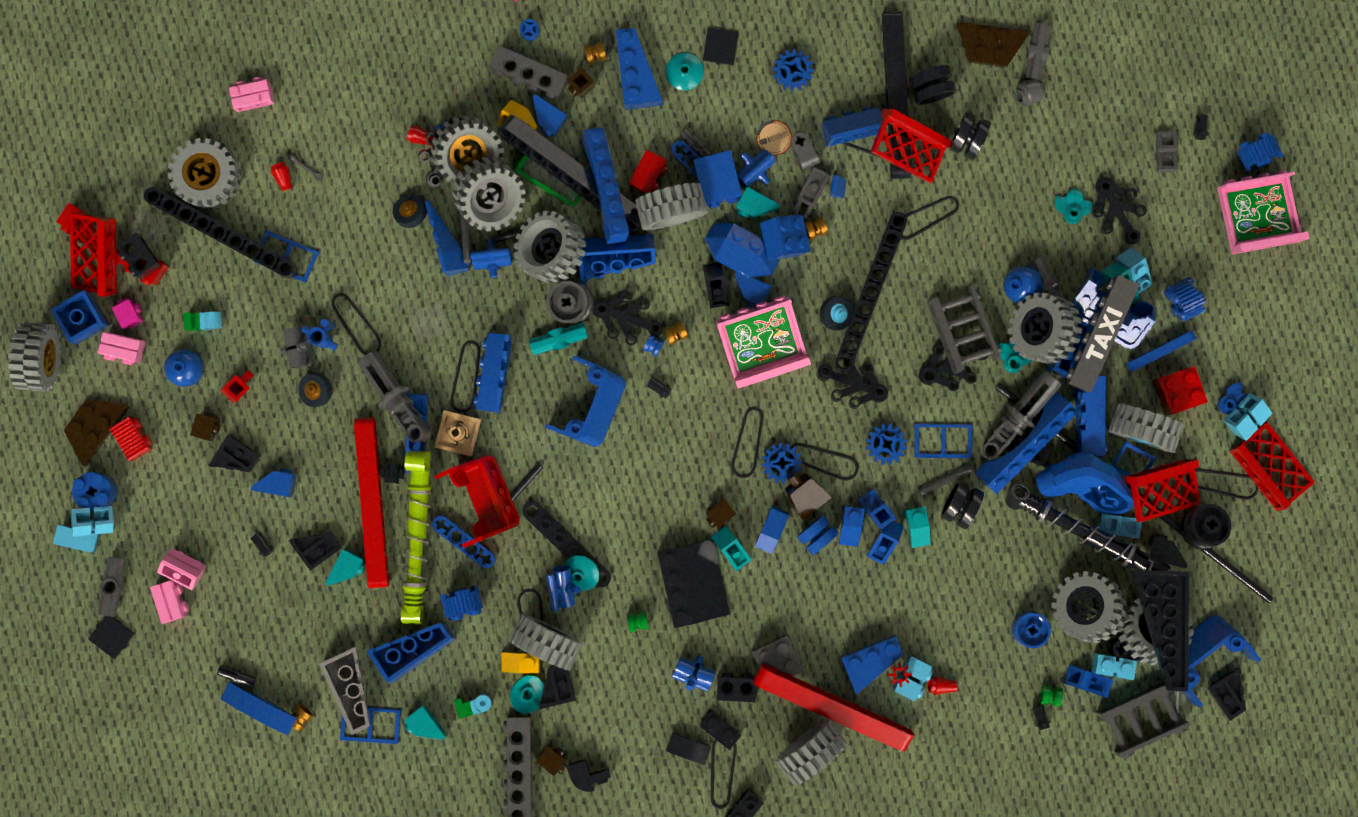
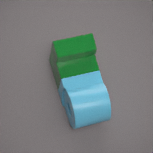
(202, 321)
(472, 707)

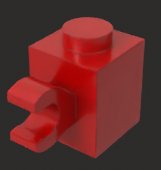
(236, 386)

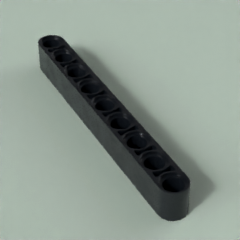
(895, 81)
(560, 165)
(212, 229)
(871, 283)

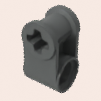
(805, 155)

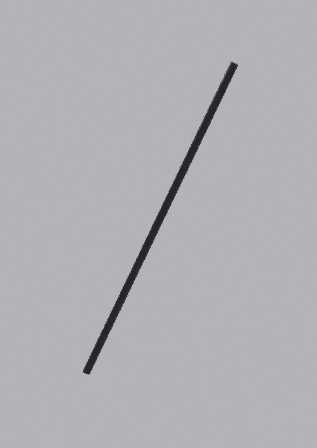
(1166, 518)

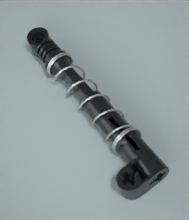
(1128, 554)

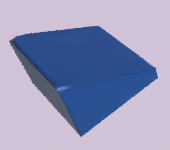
(838, 187)

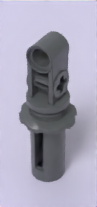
(394, 397)
(1014, 421)

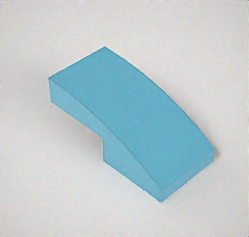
(1120, 526)
(65, 538)

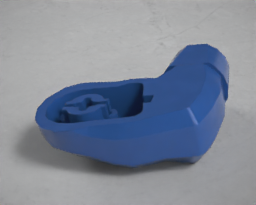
(1090, 479)

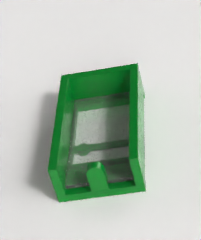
(545, 181)

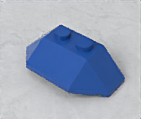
(739, 250)

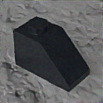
(715, 285)
(1165, 551)

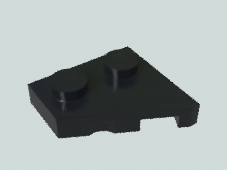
(235, 456)

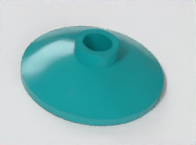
(682, 80)
(586, 569)
(532, 698)

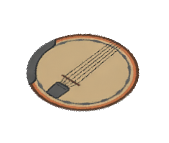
(774, 137)

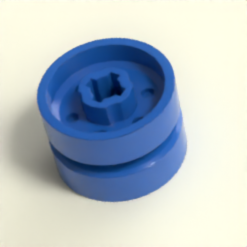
(817, 535)
(1035, 638)

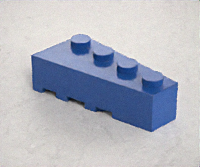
(636, 76)
(1091, 419)
(408, 652)

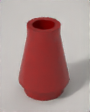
(417, 135)
(282, 176)
(941, 685)

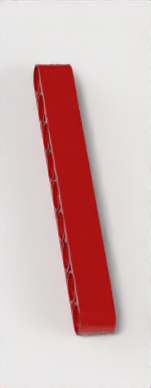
(371, 502)
(833, 707)

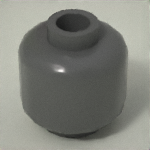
(1029, 92)

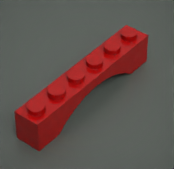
(64, 221)

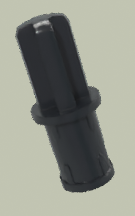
(236, 676)

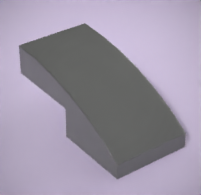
(1166, 151)

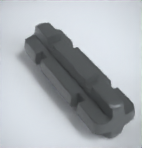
(694, 143)

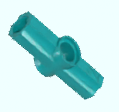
(558, 339)

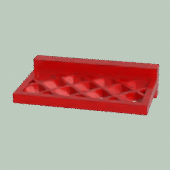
(912, 129)
(104, 255)
(1164, 473)
(1263, 478)

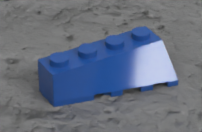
(609, 258)
(494, 372)

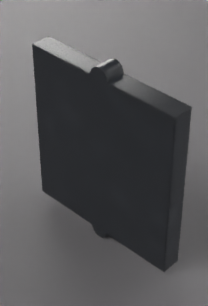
(720, 46)
(111, 636)

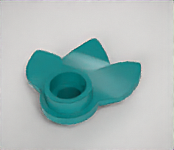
(1073, 203)
(1008, 354)

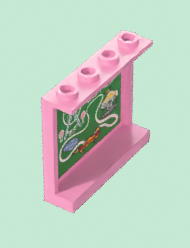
(1260, 212)
(762, 341)

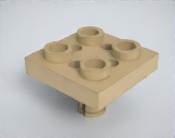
(457, 433)

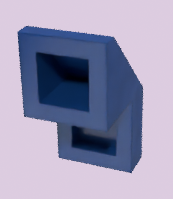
(876, 509)
(772, 529)
(1088, 681)

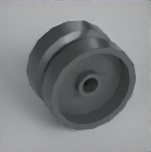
(559, 298)

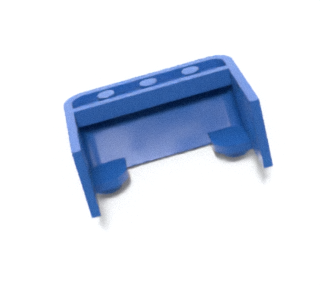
(602, 409)
(1208, 638)

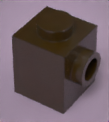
(580, 83)
(205, 426)
(719, 513)
(553, 760)

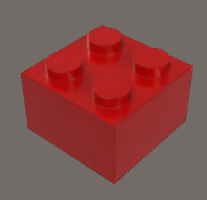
(1180, 391)

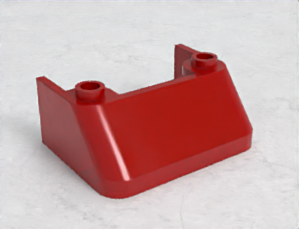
(488, 496)

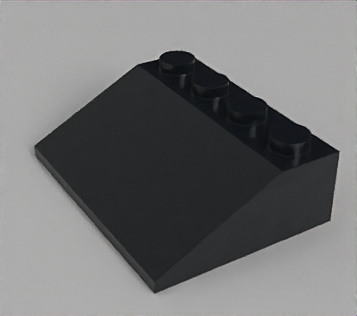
(693, 583)

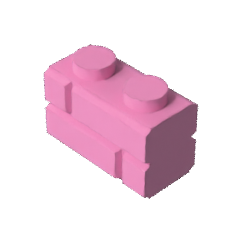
(251, 94)
(121, 347)
(181, 569)
(169, 601)

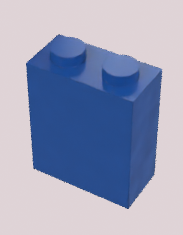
(718, 179)

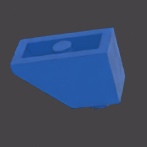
(548, 117)
(752, 290)
(277, 483)
(851, 526)
(885, 542)

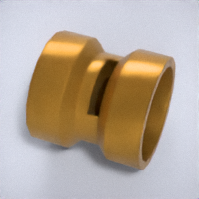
(595, 53)
(820, 228)
(671, 334)
(303, 715)

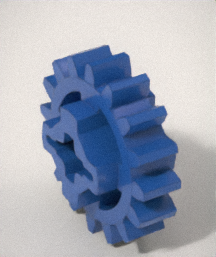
(798, 74)
(897, 437)
(780, 454)

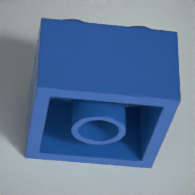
(785, 237)
(80, 317)

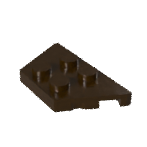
(990, 44)
(91, 427)

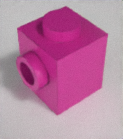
(128, 313)

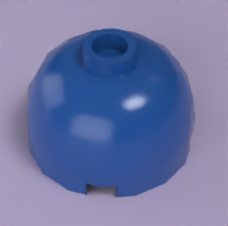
(1022, 282)
(184, 368)

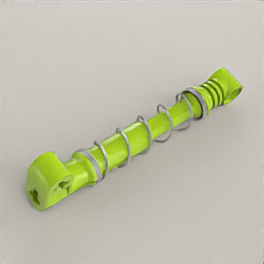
(419, 466)

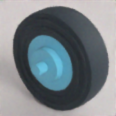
(836, 313)

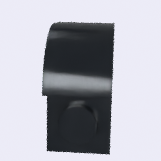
(583, 778)

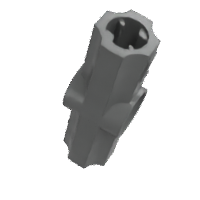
(1037, 51)
(1049, 281)
(113, 573)

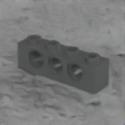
(504, 56)

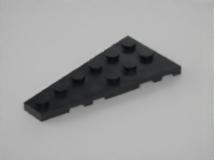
(1166, 611)

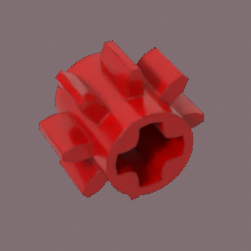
(900, 680)

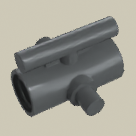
(297, 348)

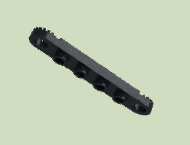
(561, 537)

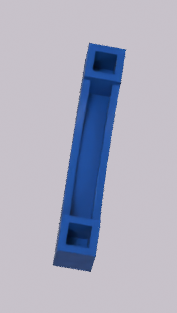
(613, 214)
(999, 472)

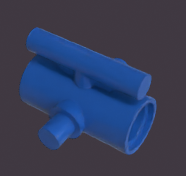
(755, 168)
(491, 258)
(314, 332)
(561, 588)
(694, 674)

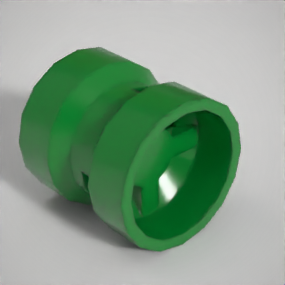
(639, 621)
(1051, 695)

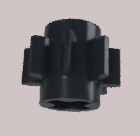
(392, 473)

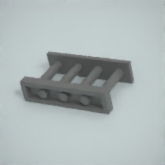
(951, 343)
(1127, 707)

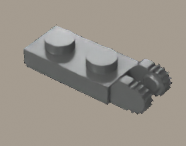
(811, 191)

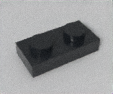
(720, 730)

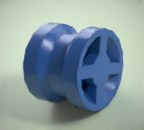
(527, 26)
(653, 345)

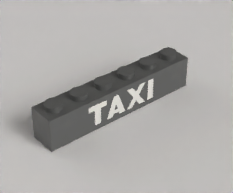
(1102, 333)

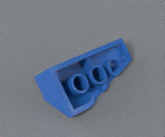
(449, 250)

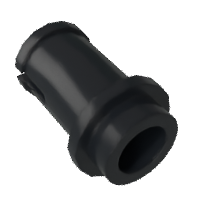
(1201, 127)
(659, 387)
(261, 544)
(1041, 717)

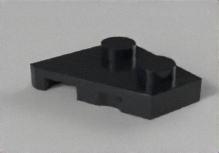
(315, 548)
(557, 688)
(1229, 694)

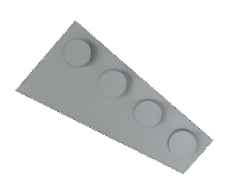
(347, 686)

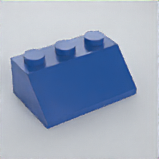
(851, 126)

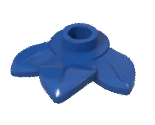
(1234, 397)

